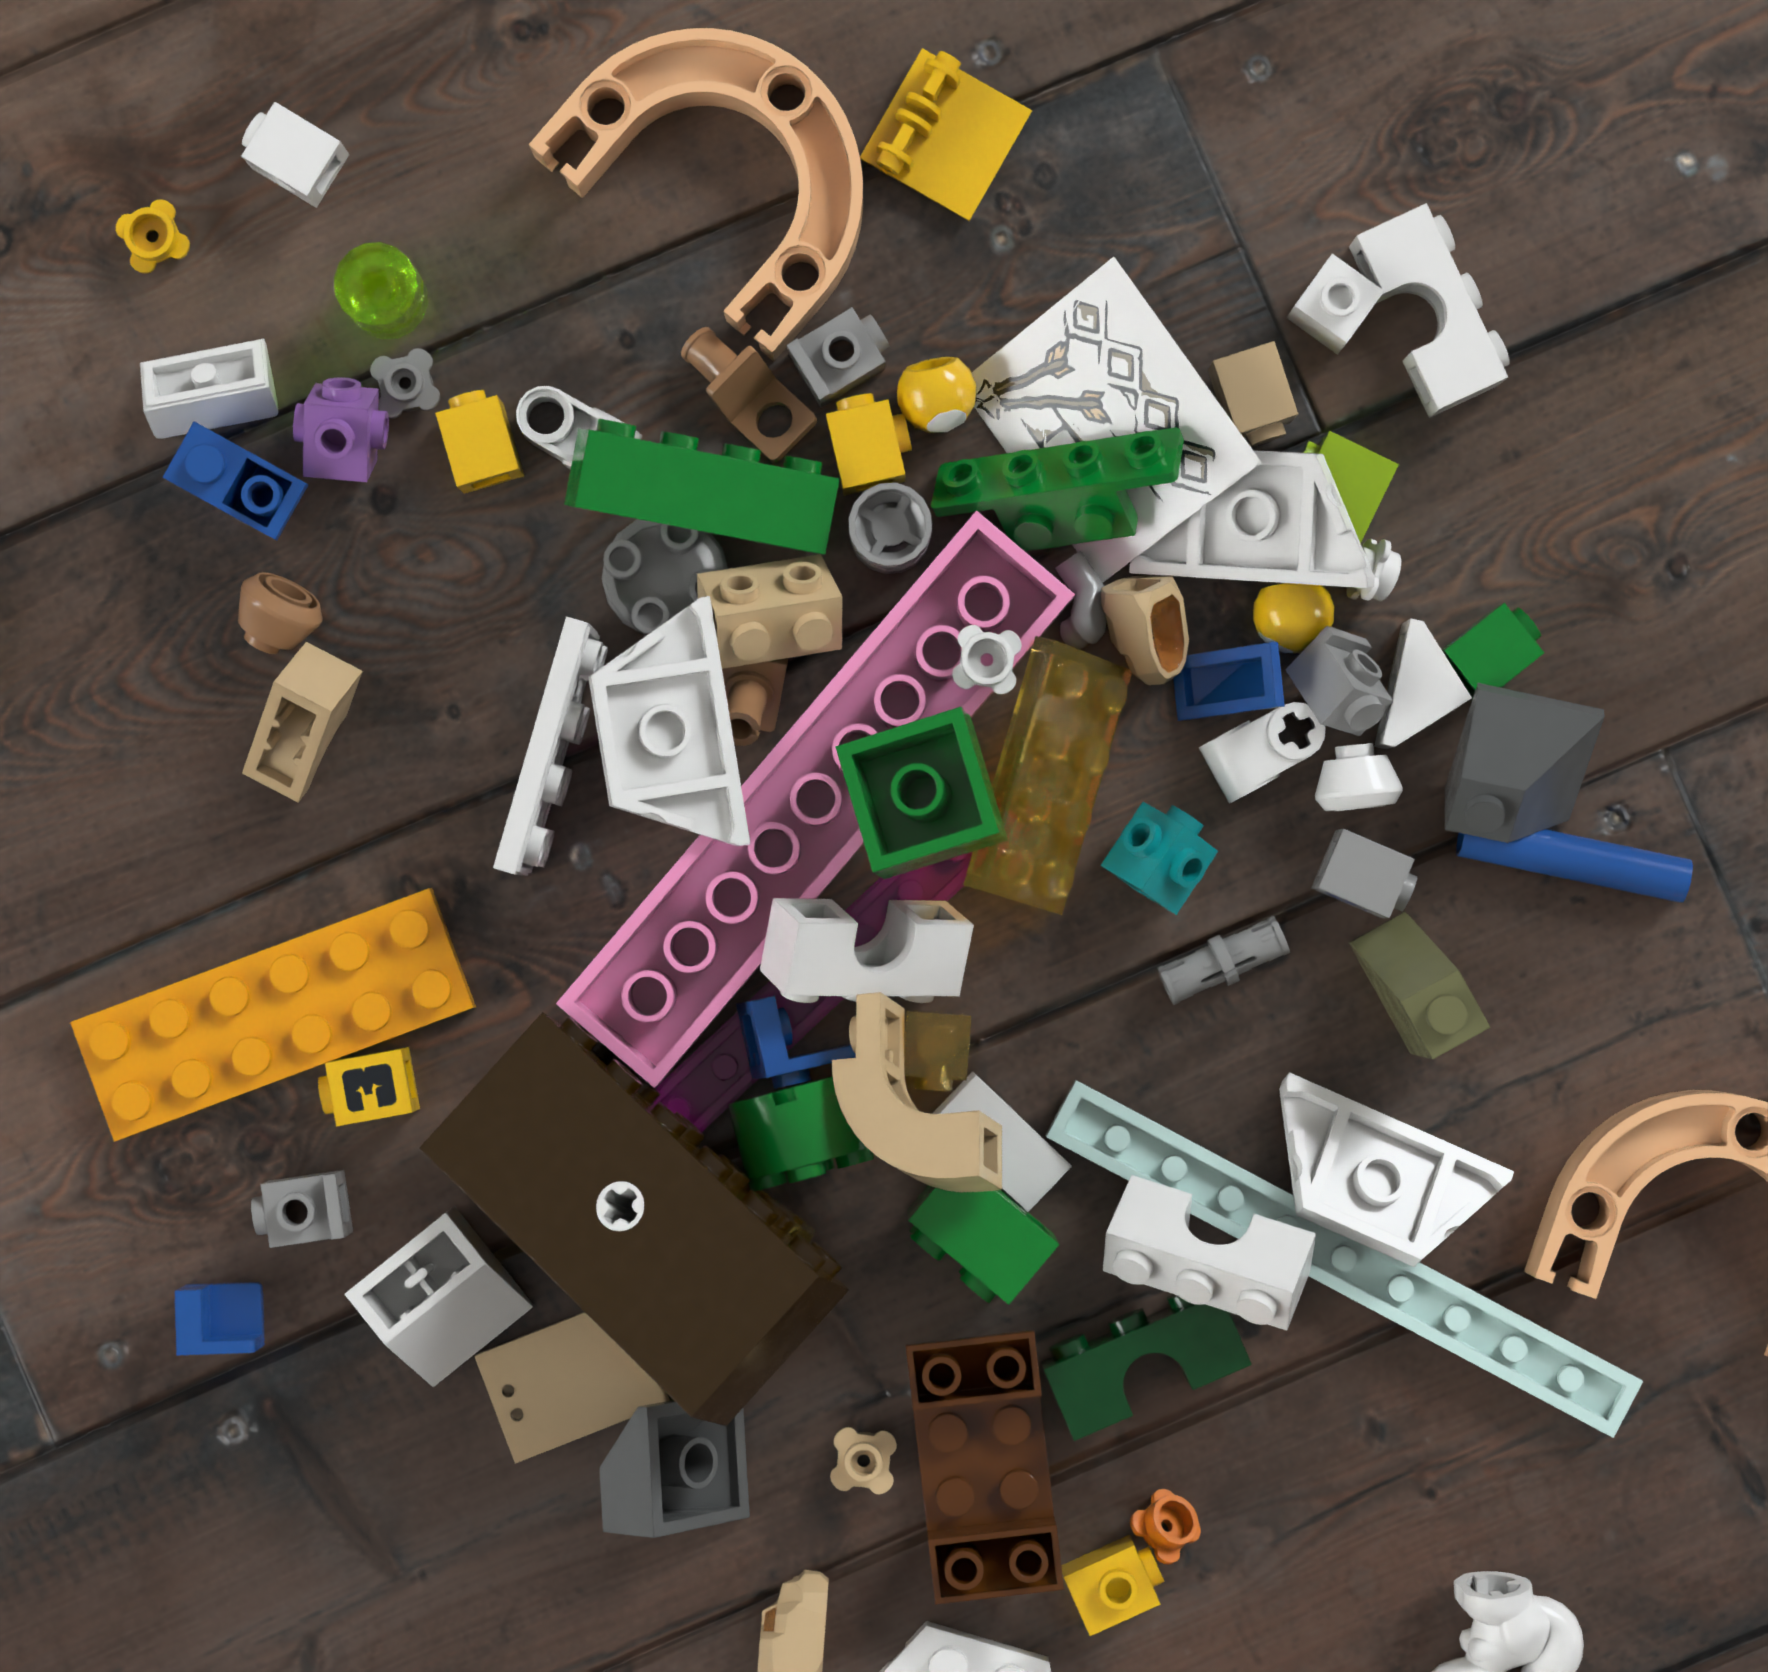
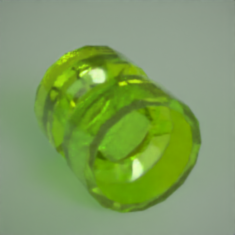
(381, 290)

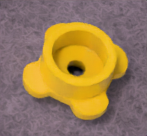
(157, 218)

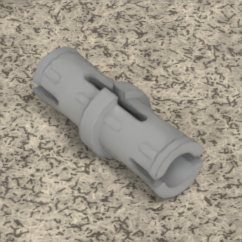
(1223, 960)

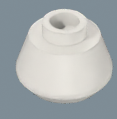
(1357, 780)

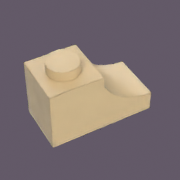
(300, 720)

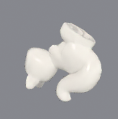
(1513, 1627)

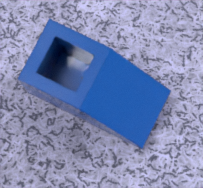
(235, 481)

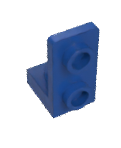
(765, 1037)

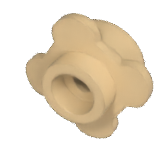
(876, 1447)

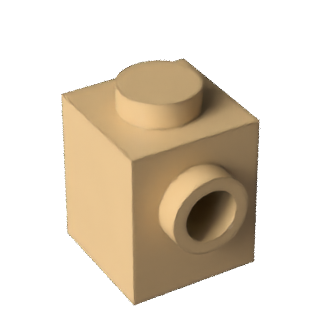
(1254, 392)

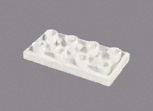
(543, 776)

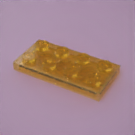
(1050, 774)

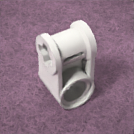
(576, 415)
(1255, 755)

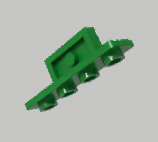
(1062, 490)

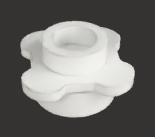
(1385, 567)
(1001, 647)

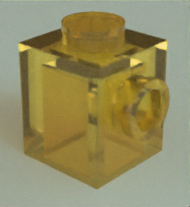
(936, 1048)

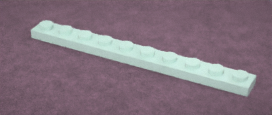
(1403, 1293)

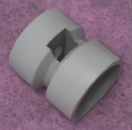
(890, 528)

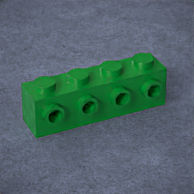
(702, 489)

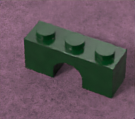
(1091, 1373)

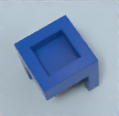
(219, 1318)

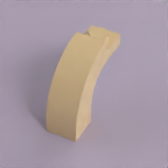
(937, 1149)

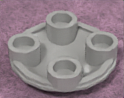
(654, 571)

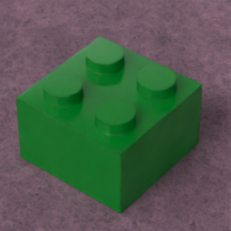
(921, 793)
(985, 1234)

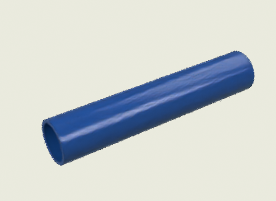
(1586, 862)

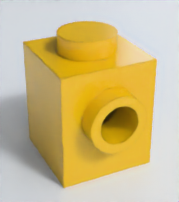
(867, 443)
(1113, 1584)

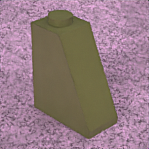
(1419, 987)

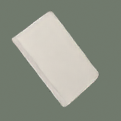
(208, 387)

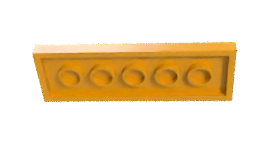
(272, 1014)

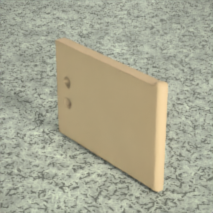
(563, 1384)

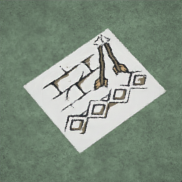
(1105, 371)

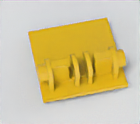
(945, 133)

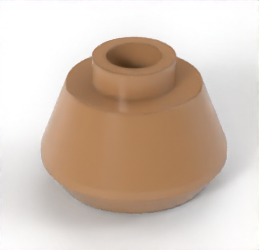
(276, 612)

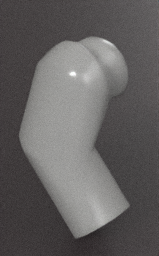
(1087, 615)

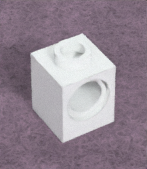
(293, 153)
(1335, 304)

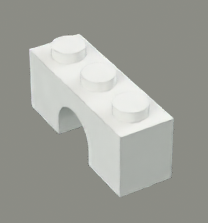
(1415, 258)
(912, 957)
(1250, 1277)

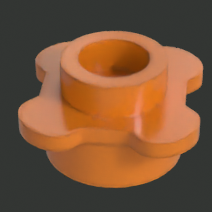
(1179, 1518)

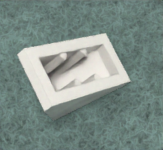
(1420, 686)

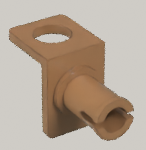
(744, 389)
(754, 698)

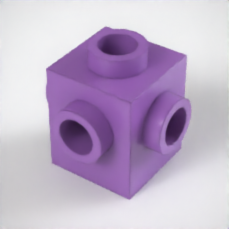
(340, 430)

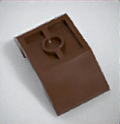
(984, 1467)

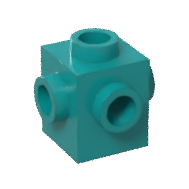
(1161, 855)

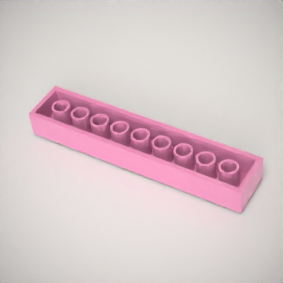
(711, 912)

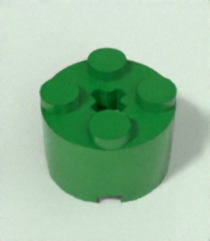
(794, 1133)

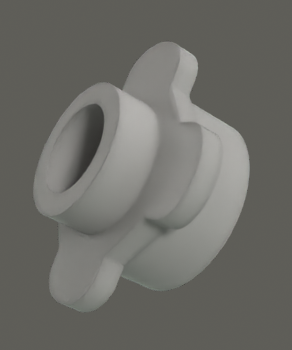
(420, 393)

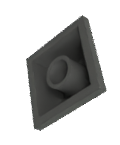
(1518, 763)
(674, 1473)

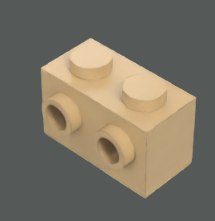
(774, 610)

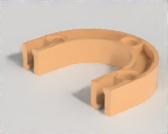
(740, 75)
(1625, 1157)

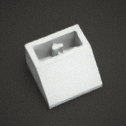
(439, 1298)

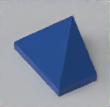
(1229, 682)

